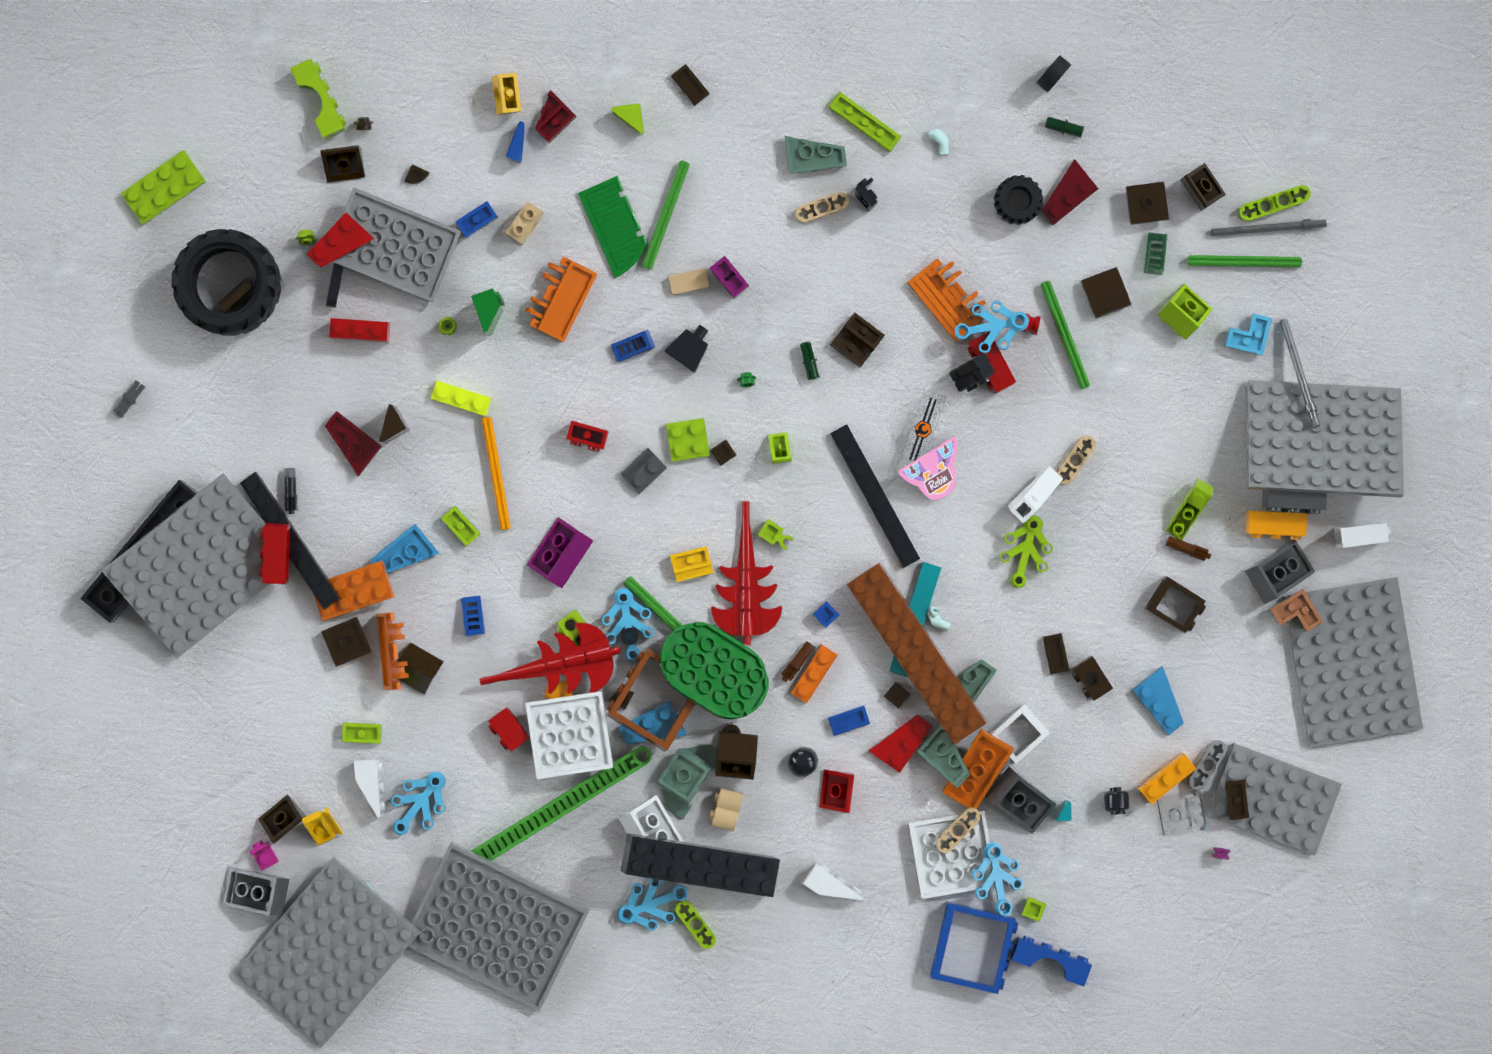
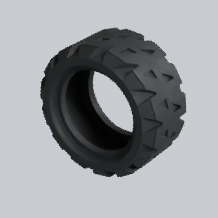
(186, 275)

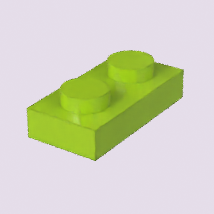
(460, 526)
(361, 732)

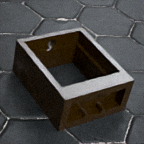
(1159, 594)

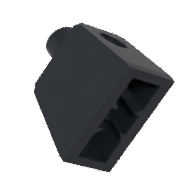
(689, 348)

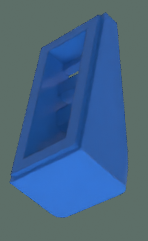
(516, 146)
(648, 340)
(481, 630)

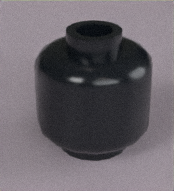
(1116, 801)

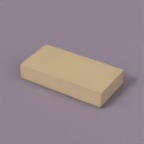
(689, 281)

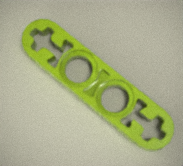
(1273, 200)

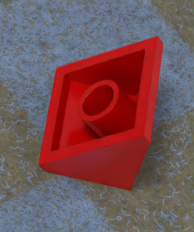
(836, 790)

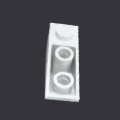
(1035, 494)
(368, 779)
(826, 884)

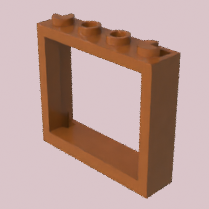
(623, 690)

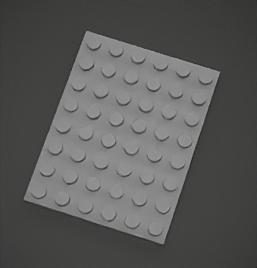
(1348, 454)
(194, 566)
(1355, 665)
(496, 926)
(327, 951)

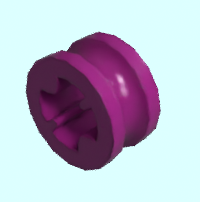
(1221, 853)

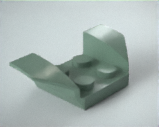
(685, 776)

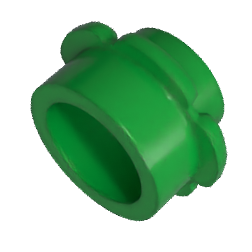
(746, 379)

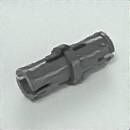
(129, 398)

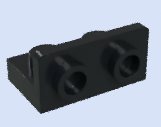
(865, 196)

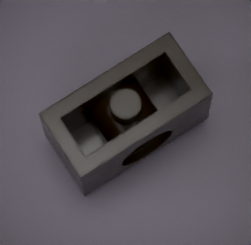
(1101, 684)

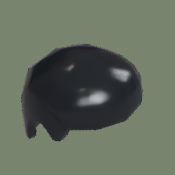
(803, 761)

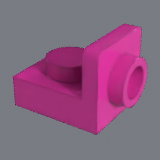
(264, 854)

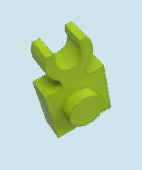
(772, 532)

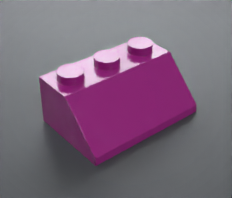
(560, 552)

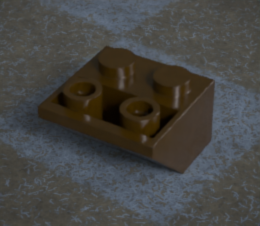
(736, 755)

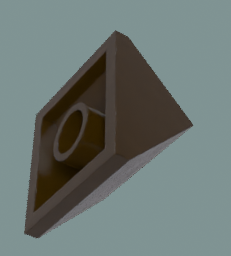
(343, 163)
(1202, 187)
(393, 425)
(421, 667)
(281, 818)

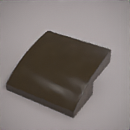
(1106, 292)
(235, 295)
(857, 340)

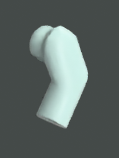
(942, 139)
(935, 619)

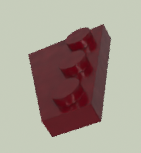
(1069, 193)
(353, 442)

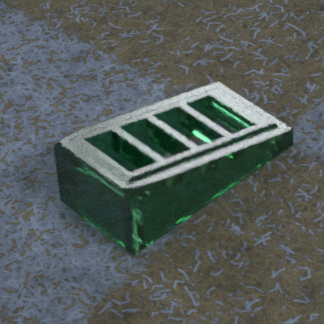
(1153, 269)

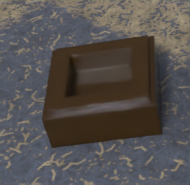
(723, 452)
(897, 695)

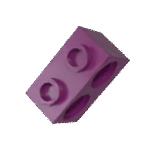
(729, 277)

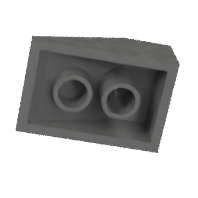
(1280, 571)
(1020, 800)
(256, 892)

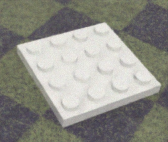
(569, 735)
(951, 871)

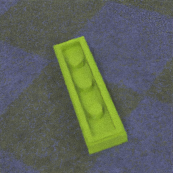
(864, 122)

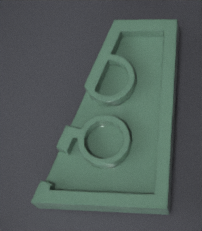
(813, 156)
(977, 678)
(944, 757)

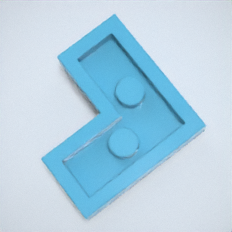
(1253, 340)

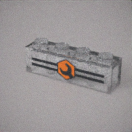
(924, 426)

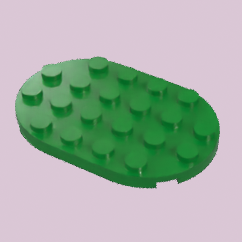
(714, 670)

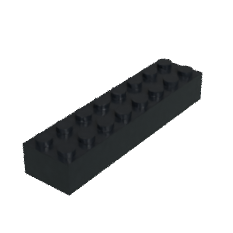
(102, 594)
(700, 865)

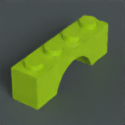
(328, 121)

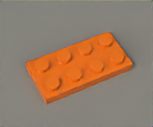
(358, 590)
(984, 761)

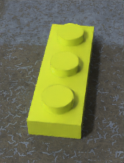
(461, 398)

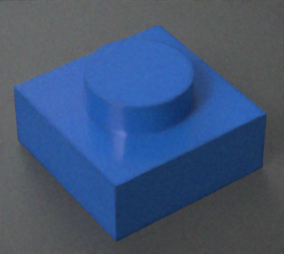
(826, 614)

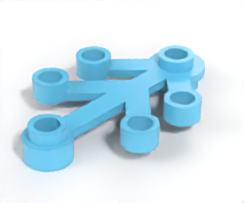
(994, 325)
(627, 620)
(420, 800)
(996, 876)
(649, 905)

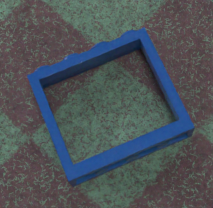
(943, 938)

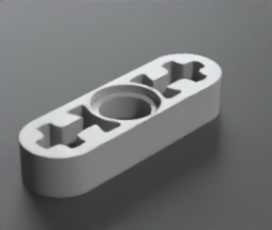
(1211, 750)

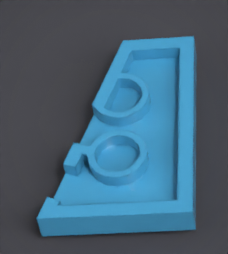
(406, 550)

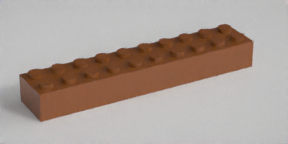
(917, 653)

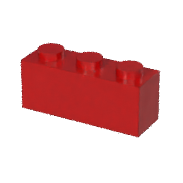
(359, 330)
(1003, 376)
(275, 553)

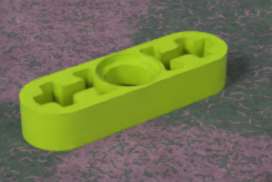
(708, 932)

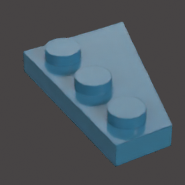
(1160, 701)
(654, 721)

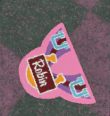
(934, 471)

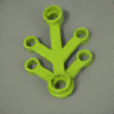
(1027, 548)

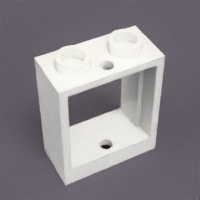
(1362, 535)
(1034, 722)

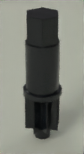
(290, 490)

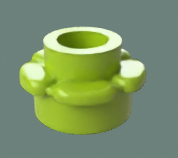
(442, 324)

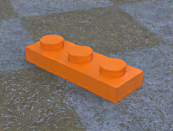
(814, 673)

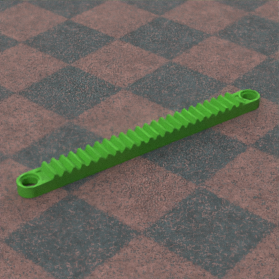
(562, 805)

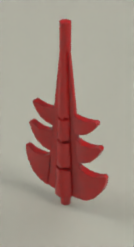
(746, 615)
(591, 656)

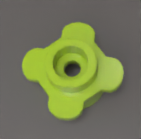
(305, 237)

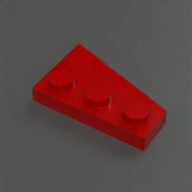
(339, 240)
(902, 743)

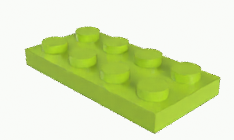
(163, 187)

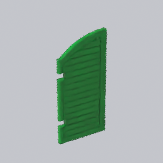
(614, 224)

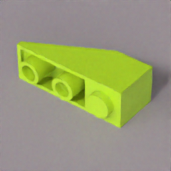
(1190, 508)

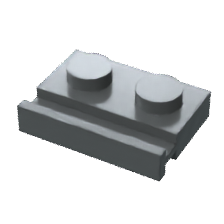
(643, 470)

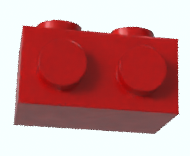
(587, 435)
(509, 729)

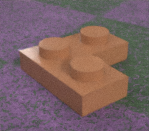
(1299, 606)

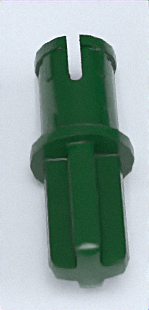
(1064, 126)
(809, 361)

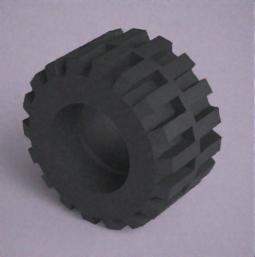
(1025, 184)

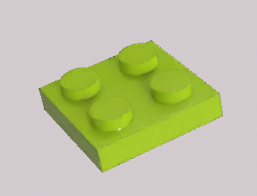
(687, 439)

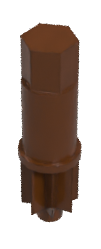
(1187, 548)
(796, 663)

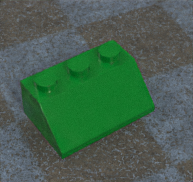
(489, 309)

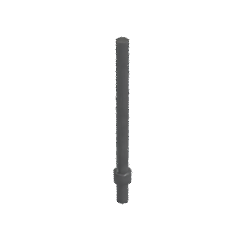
(1305, 224)
(1310, 407)

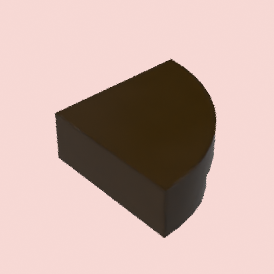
(416, 175)
(626, 701)

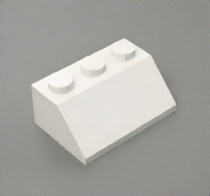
(650, 820)

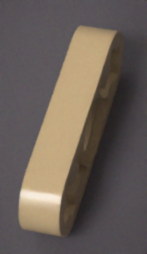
(806, 207)
(1088, 451)
(957, 822)

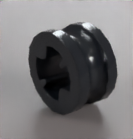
(636, 636)

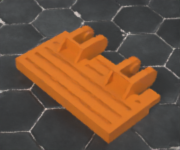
(944, 299)
(563, 300)
(387, 634)

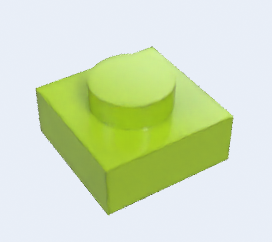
(1033, 909)

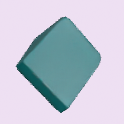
(1065, 812)

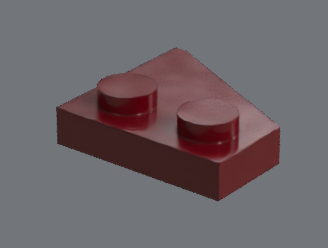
(554, 118)

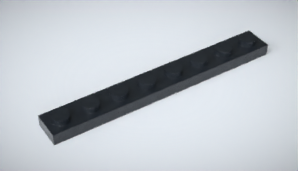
(875, 496)
(298, 551)

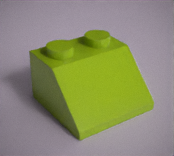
(1185, 312)

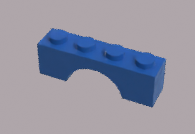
(1028, 952)

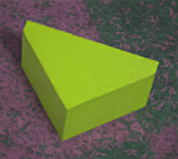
(631, 115)
(780, 448)

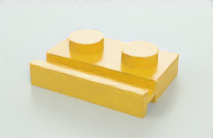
(691, 564)
(322, 826)

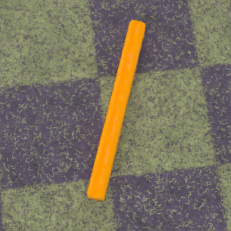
(496, 474)

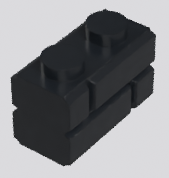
(971, 373)

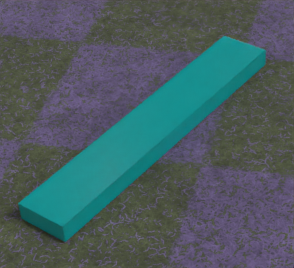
(920, 602)

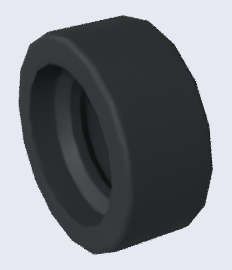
(1053, 73)

